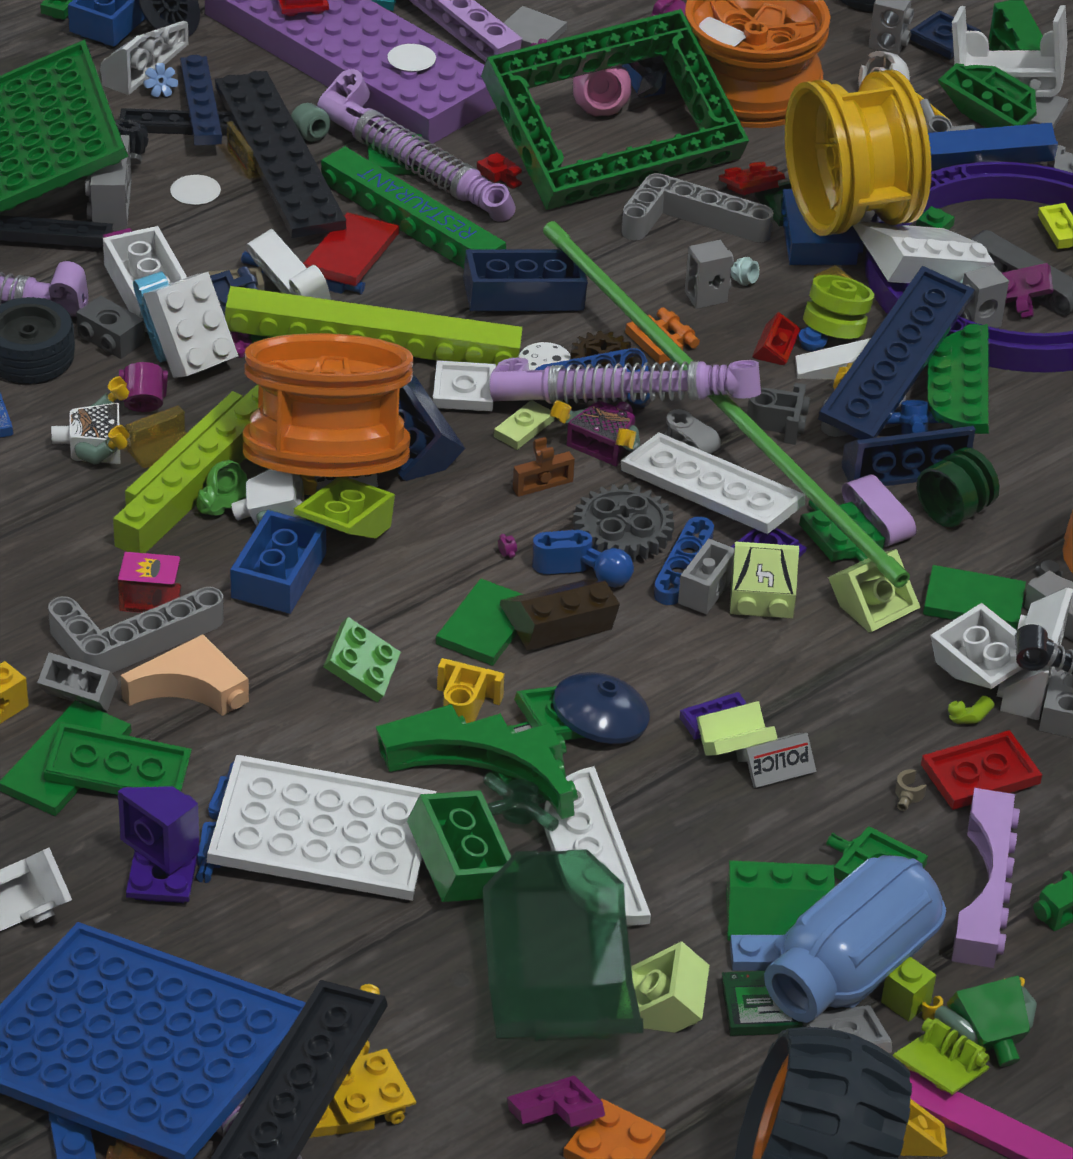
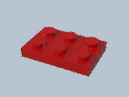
(984, 763)

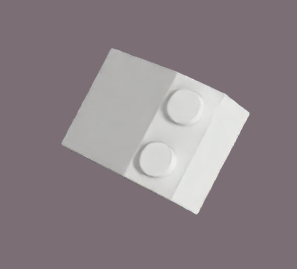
(977, 648)

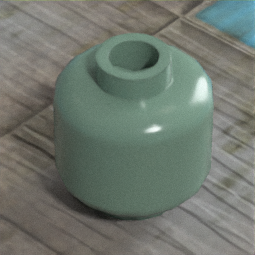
(311, 121)

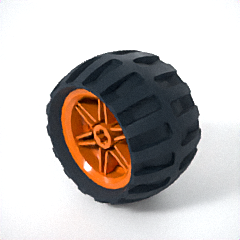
(826, 1099)

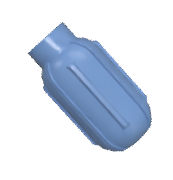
(855, 937)

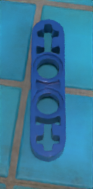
(680, 559)

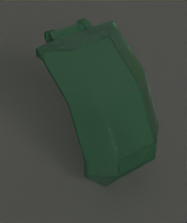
(558, 949)

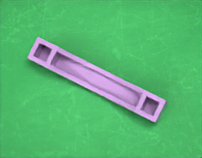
(979, 924)

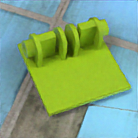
(942, 1058)

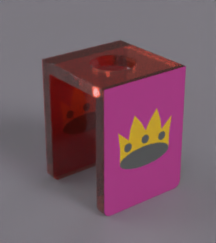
(147, 581)

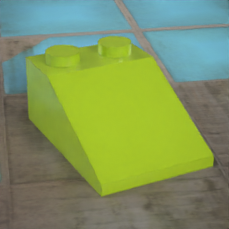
(350, 507)

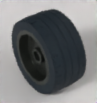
(35, 340)

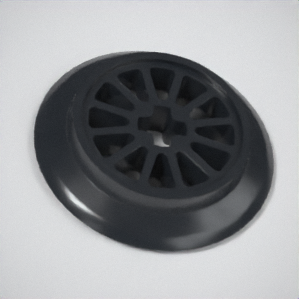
(171, 12)

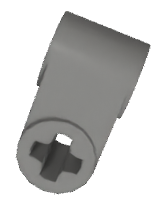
(692, 432)

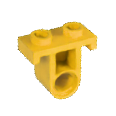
(468, 687)

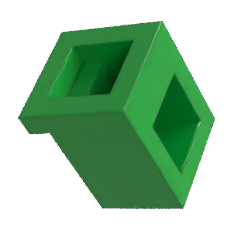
(1056, 903)

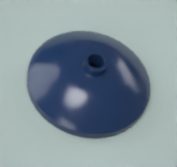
(601, 707)

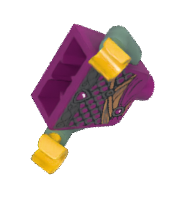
(600, 429)

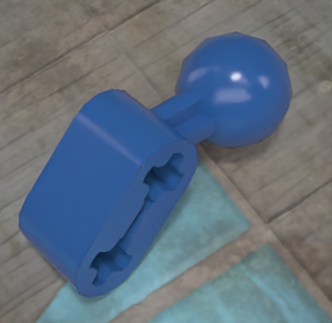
(573, 552)

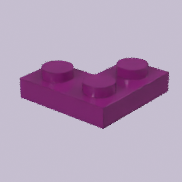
(565, 1097)

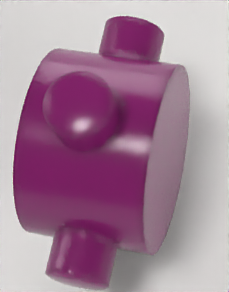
(507, 545)

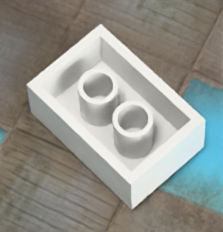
(190, 325)

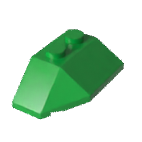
(989, 95)

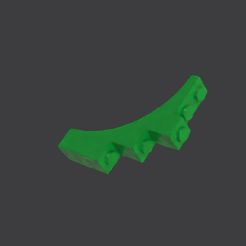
(487, 743)

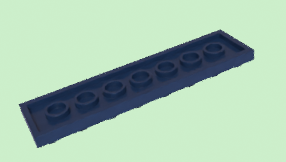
(896, 354)

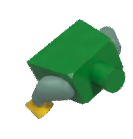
(989, 1015)

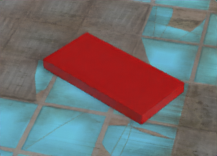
(351, 252)

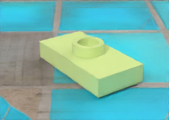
(523, 424)

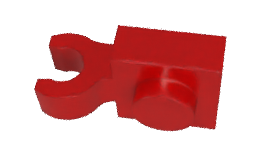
(498, 168)

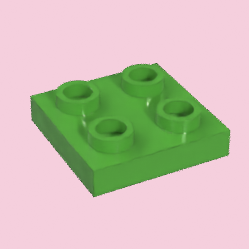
(362, 659)

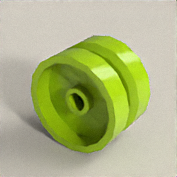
(838, 306)

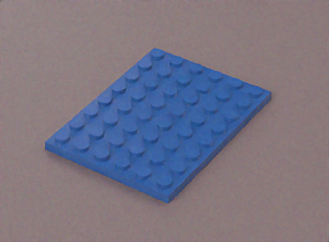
(137, 1041)

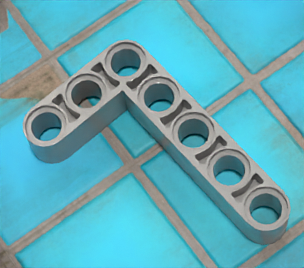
(694, 204)
(137, 636)

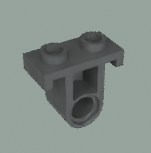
(781, 411)

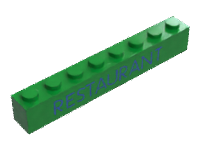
(405, 206)

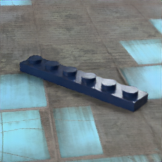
(200, 100)

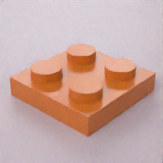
(615, 1137)

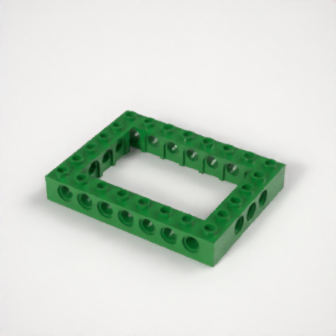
(666, 34)

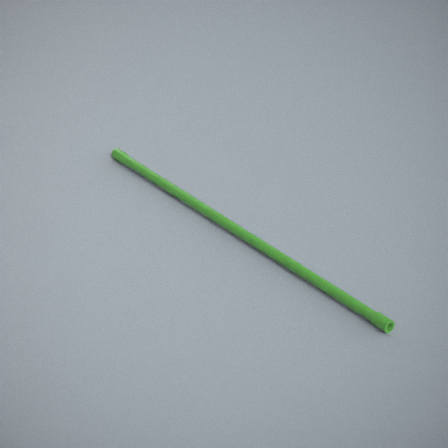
(886, 564)

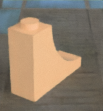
(189, 672)

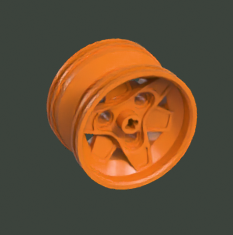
(771, 59)

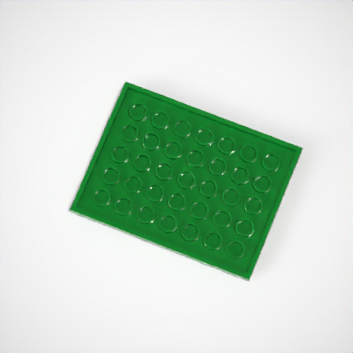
(54, 125)

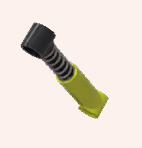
(1037, 651)

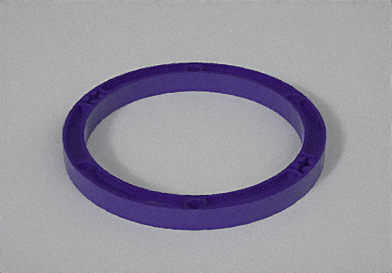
(995, 181)

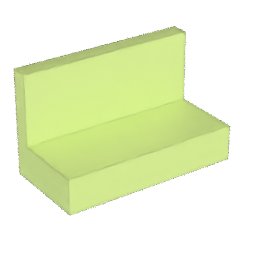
(734, 729)

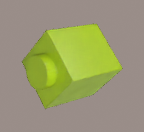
(908, 988)

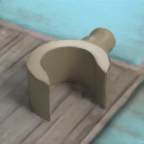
(908, 794)

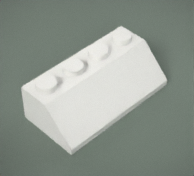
(1026, 690)

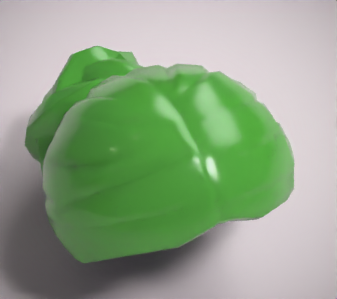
(223, 486)

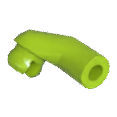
(970, 715)

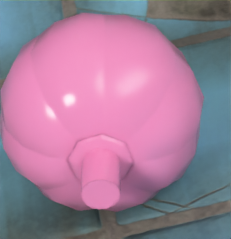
(603, 91)

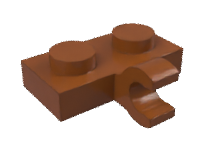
(545, 471)

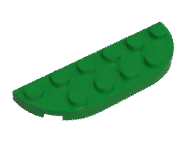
(961, 379)

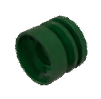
(958, 487)

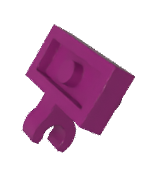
(1026, 284)

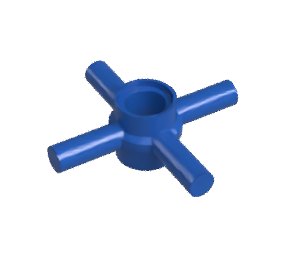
(913, 417)

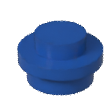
(812, 340)

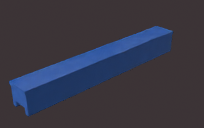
(996, 144)

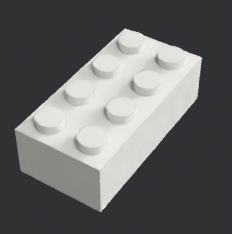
(136, 256)

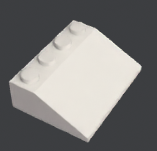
(906, 248)

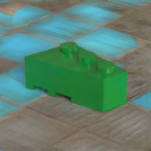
(1013, 27)

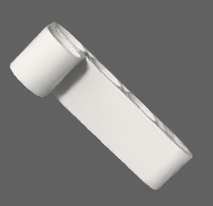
(285, 267)

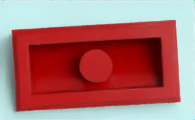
(777, 340)

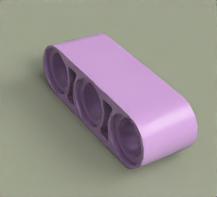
(880, 508)

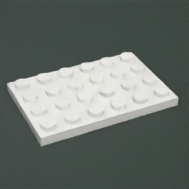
(318, 827)

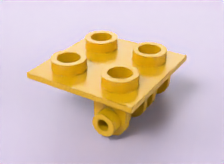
(374, 1089)

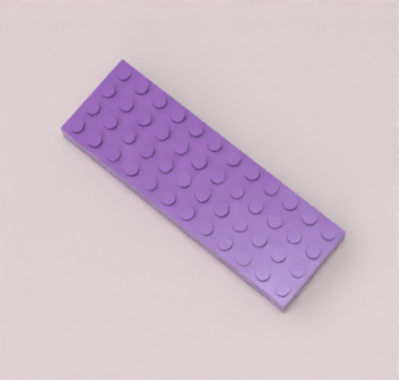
(359, 38)

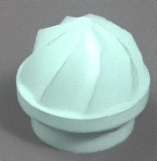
(745, 271)

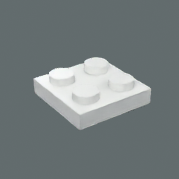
(463, 385)

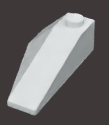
(127, 65)
(826, 362)

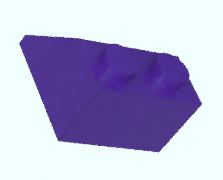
(159, 824)

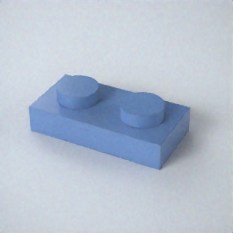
(754, 951)

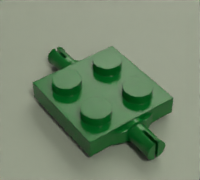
(832, 539)
(868, 845)

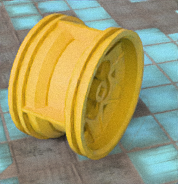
(857, 152)

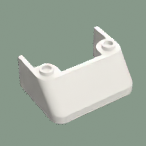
(1036, 68)
(31, 889)

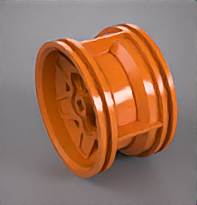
(327, 404)

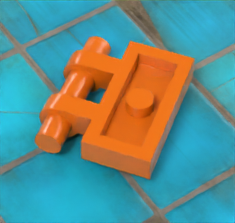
(668, 321)

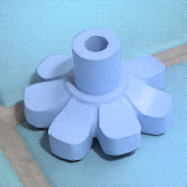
(165, 80)

